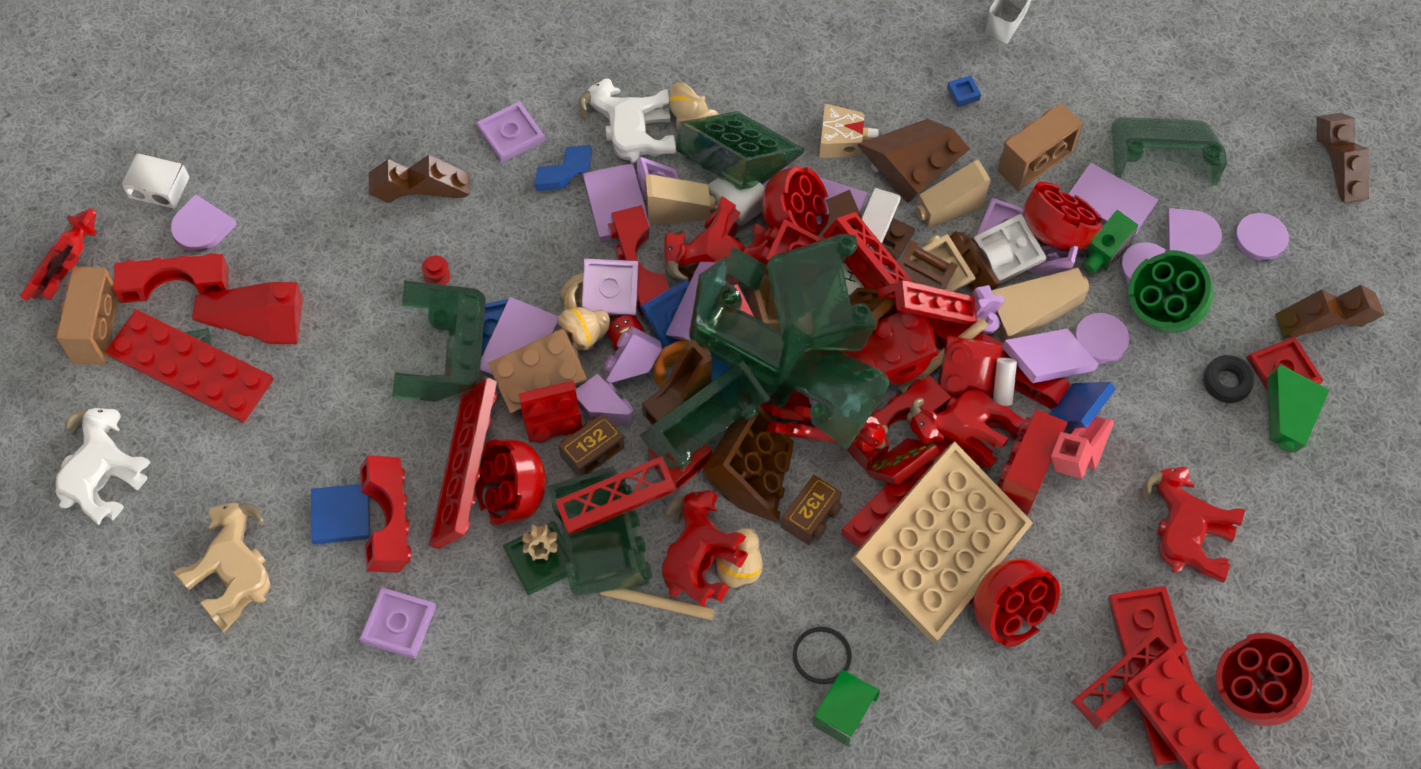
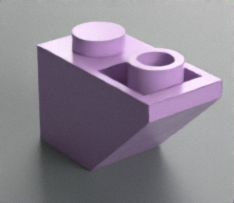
(634, 356)
(599, 398)

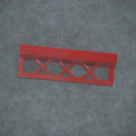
(865, 262)
(931, 302)
(619, 506)
(1122, 697)

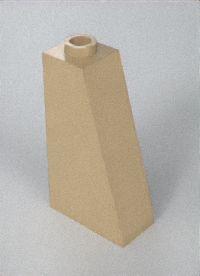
(1039, 302)

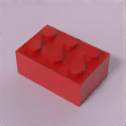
(1030, 459)

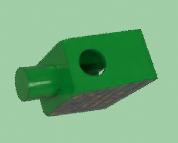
(1110, 242)

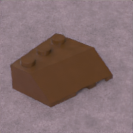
(914, 155)
(751, 465)

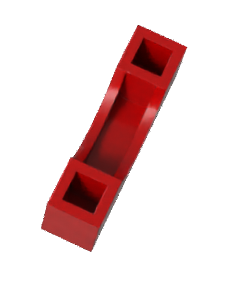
(631, 231)
(138, 279)
(898, 407)
(383, 481)

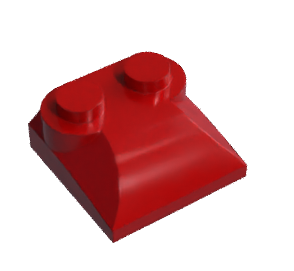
(968, 365)

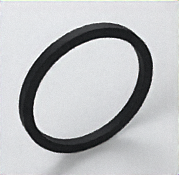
(821, 629)

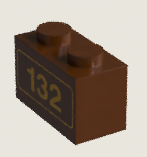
(591, 445)
(811, 510)

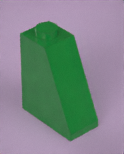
(1293, 407)

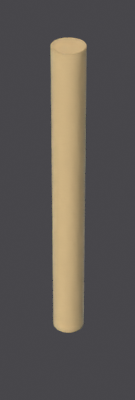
(970, 333)
(662, 603)

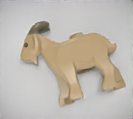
(233, 563)

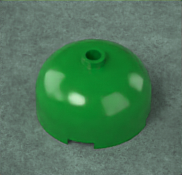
(1171, 291)

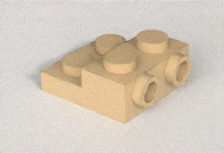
(947, 251)

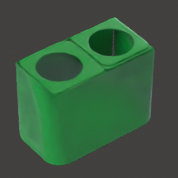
(844, 706)

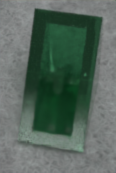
(745, 271)

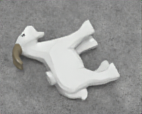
(628, 120)
(95, 463)

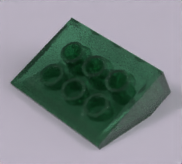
(736, 148)

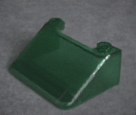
(1134, 133)
(817, 277)
(842, 387)

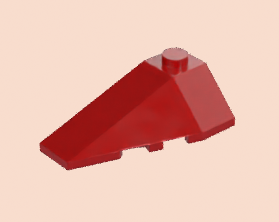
(260, 311)

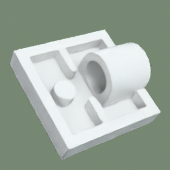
(1010, 248)

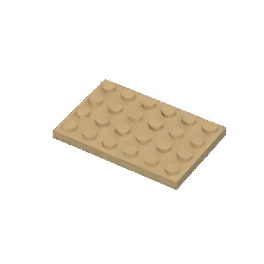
(942, 541)

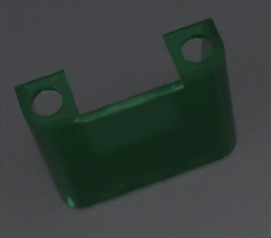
(606, 554)

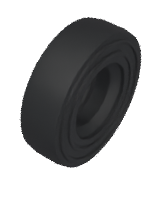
(1235, 365)

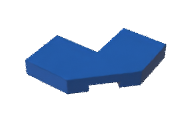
(575, 161)

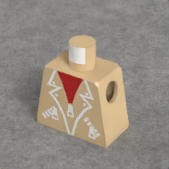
(843, 132)

